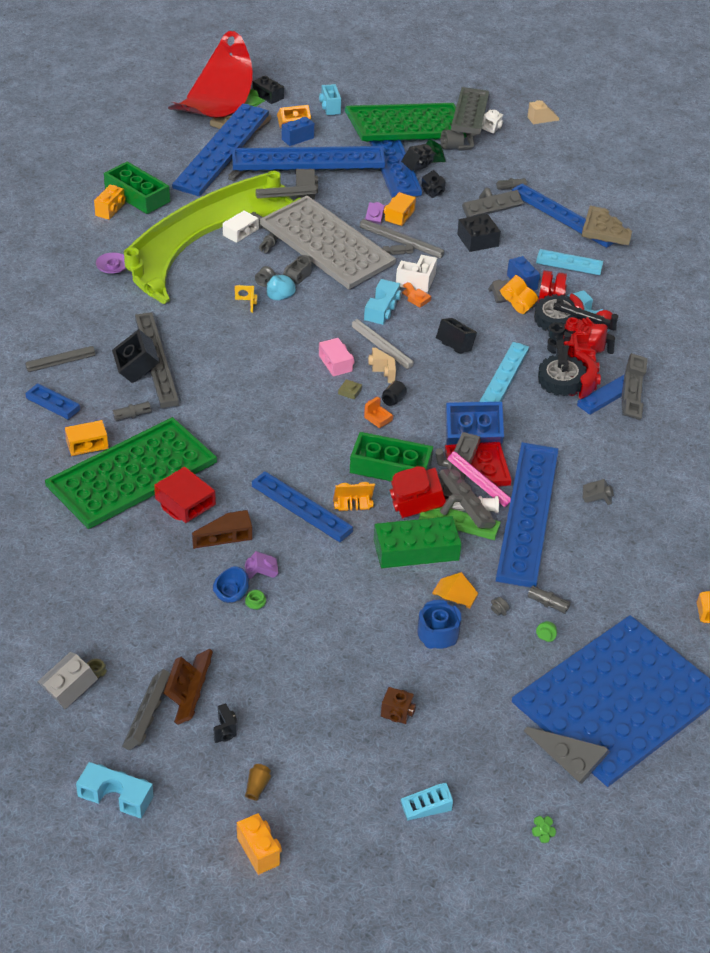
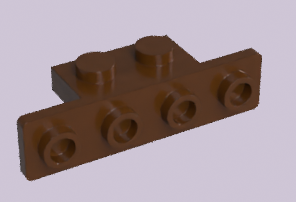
(186, 683)

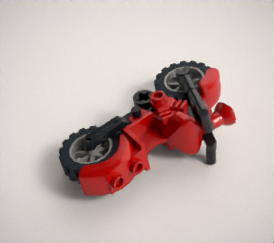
(575, 343)

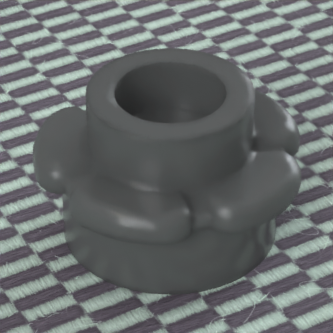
(499, 606)

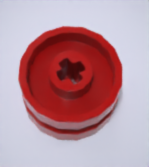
(551, 288)

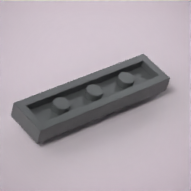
(144, 718)

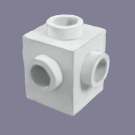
(492, 121)

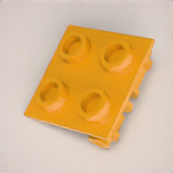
(345, 492)

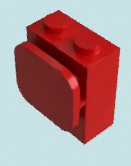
(416, 491)
(184, 495)

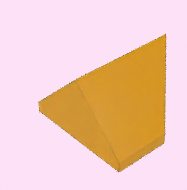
(456, 589)

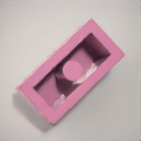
(336, 357)

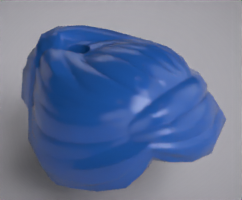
(231, 584)

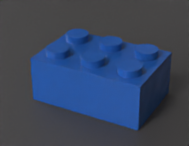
(475, 418)

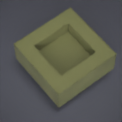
(350, 389)

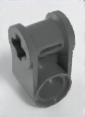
(299, 269)

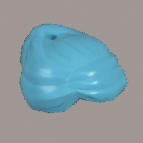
(280, 287)

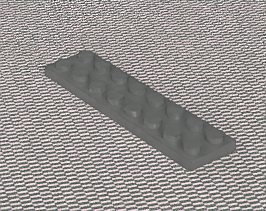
(470, 111)

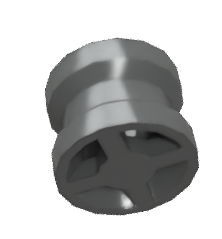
(264, 276)

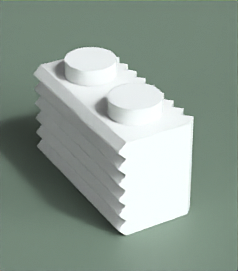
(240, 226)

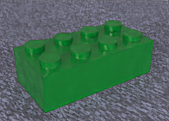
(139, 187)
(385, 456)
(417, 542)

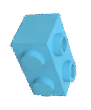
(330, 99)

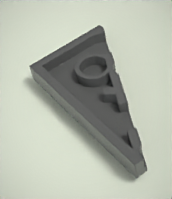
(573, 755)

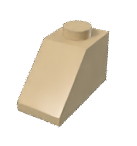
(541, 113)

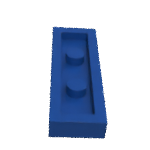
(52, 401)

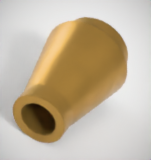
(257, 780)

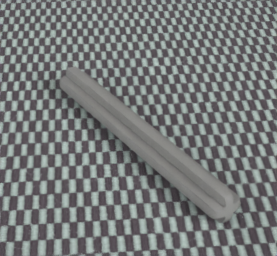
(383, 344)

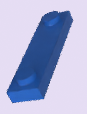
(602, 396)

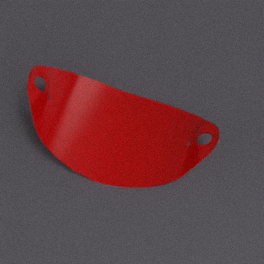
(223, 81)

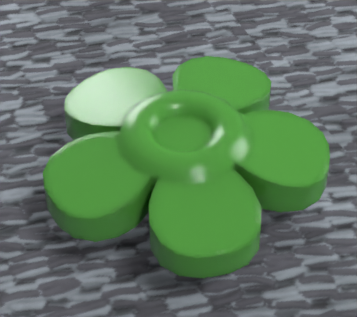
(543, 828)

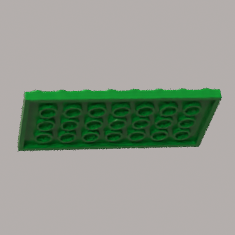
(401, 121)
(128, 472)

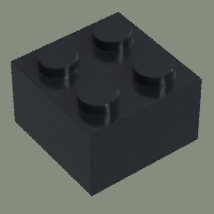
(478, 232)
(135, 356)

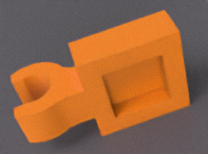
(417, 296)

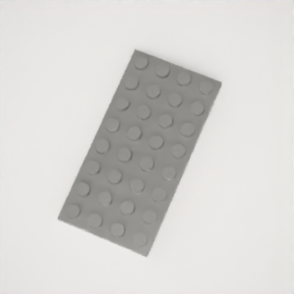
(328, 241)

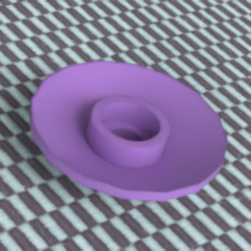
(111, 263)

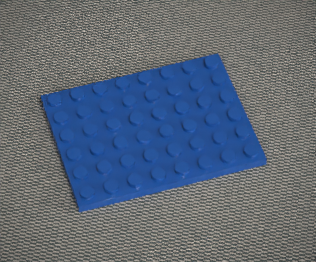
(619, 694)

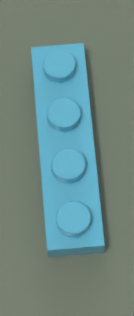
(569, 262)

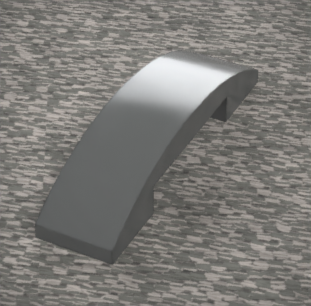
(632, 386)

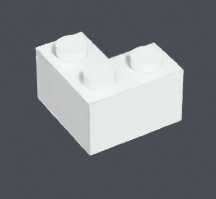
(418, 274)

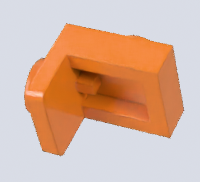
(377, 414)

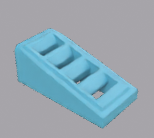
(437, 807)

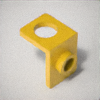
(251, 296)

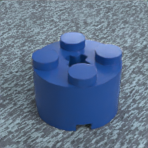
(439, 624)

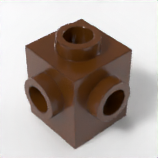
(397, 705)

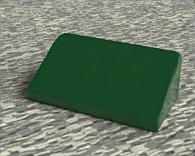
(437, 148)

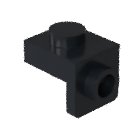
(228, 721)

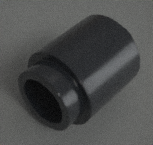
(394, 393)

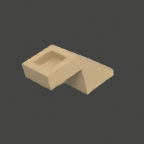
(383, 363)

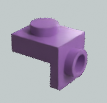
(375, 212)
(262, 564)

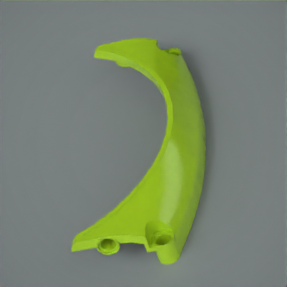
(158, 247)

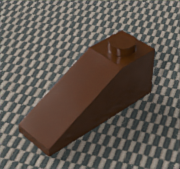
(226, 529)

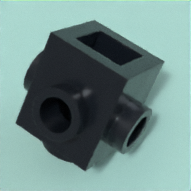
(433, 184)

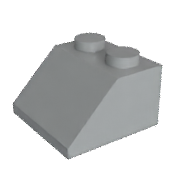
(68, 679)

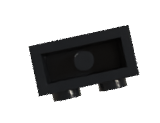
(268, 89)
(418, 157)
(456, 335)

